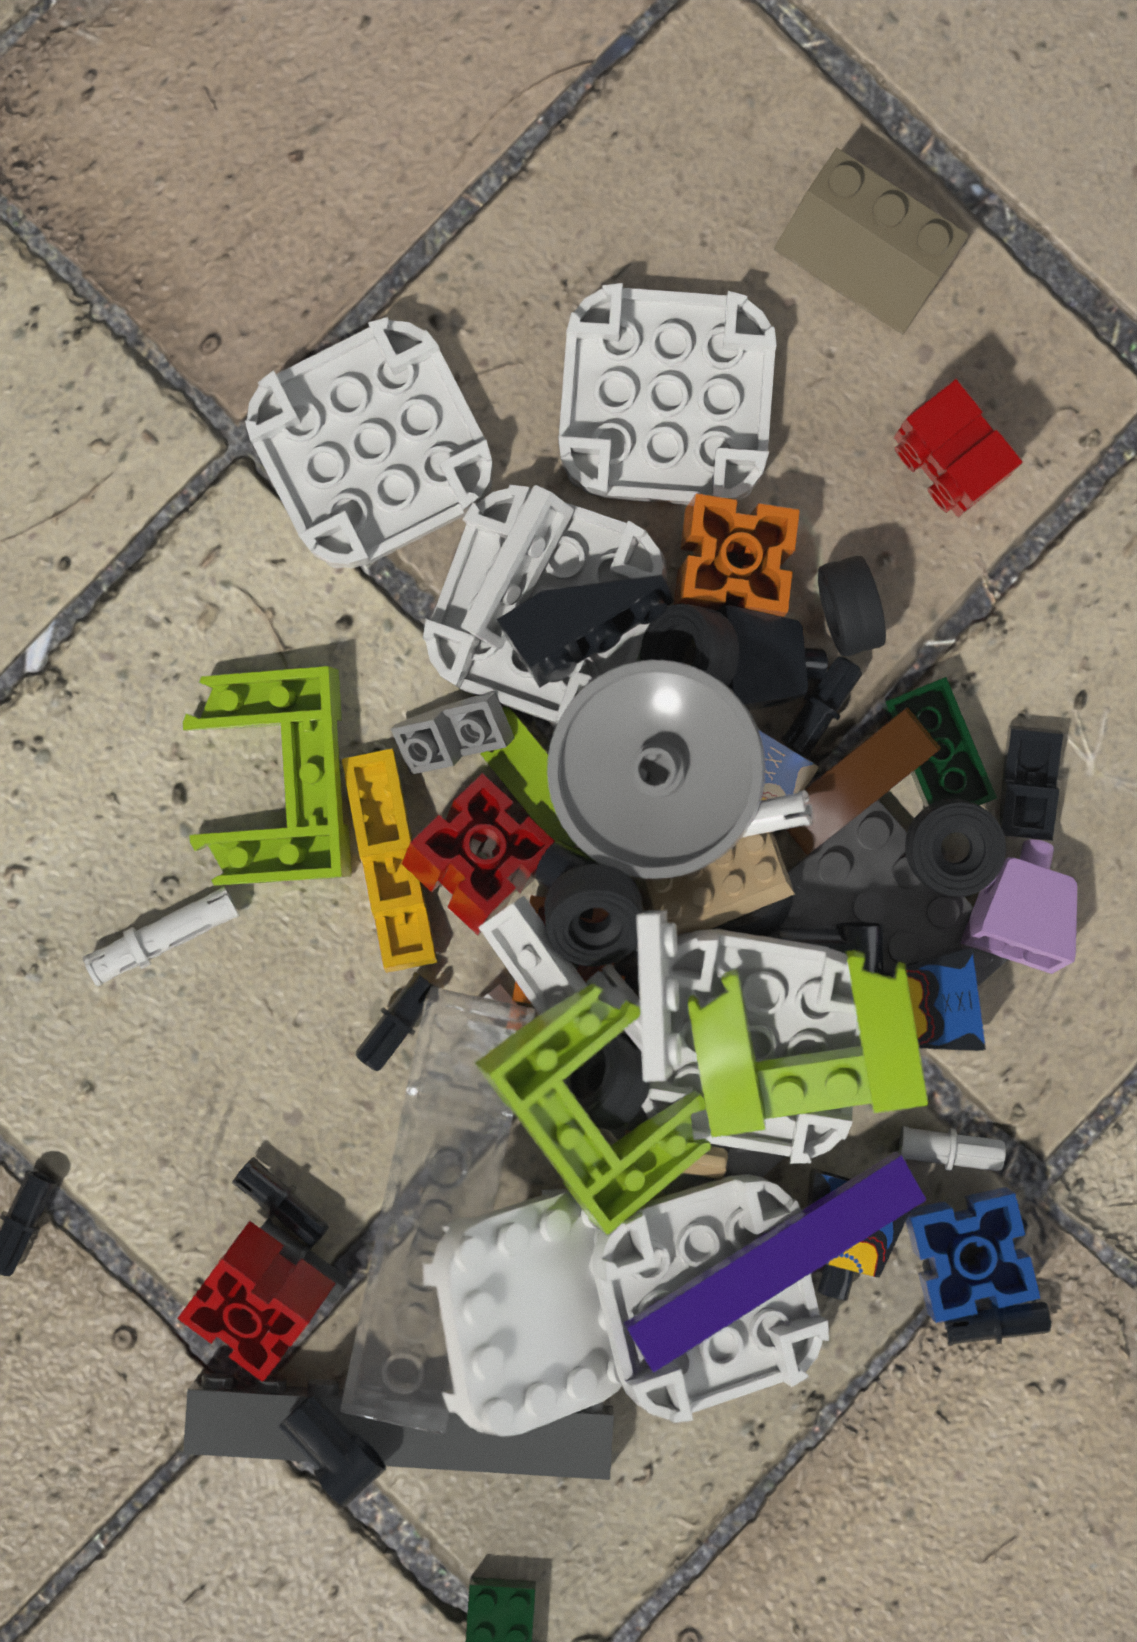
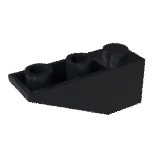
(572, 623)

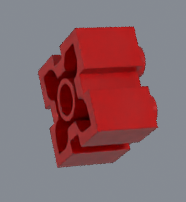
(955, 449)
(476, 824)
(256, 1301)

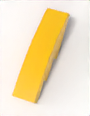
(382, 841)

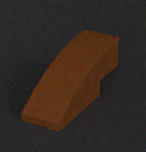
(864, 777)

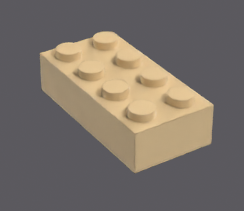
(728, 888)

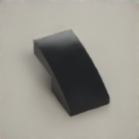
(1030, 782)

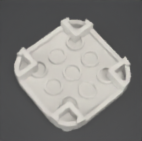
(666, 395)
(370, 444)
(587, 553)
(794, 1005)
(671, 1245)
(522, 1315)

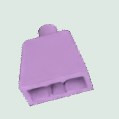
(1027, 912)

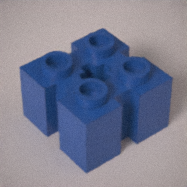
(998, 1271)

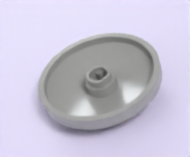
(656, 769)

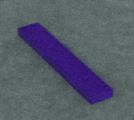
(774, 1261)

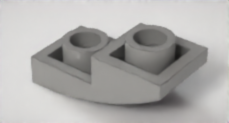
(452, 731)

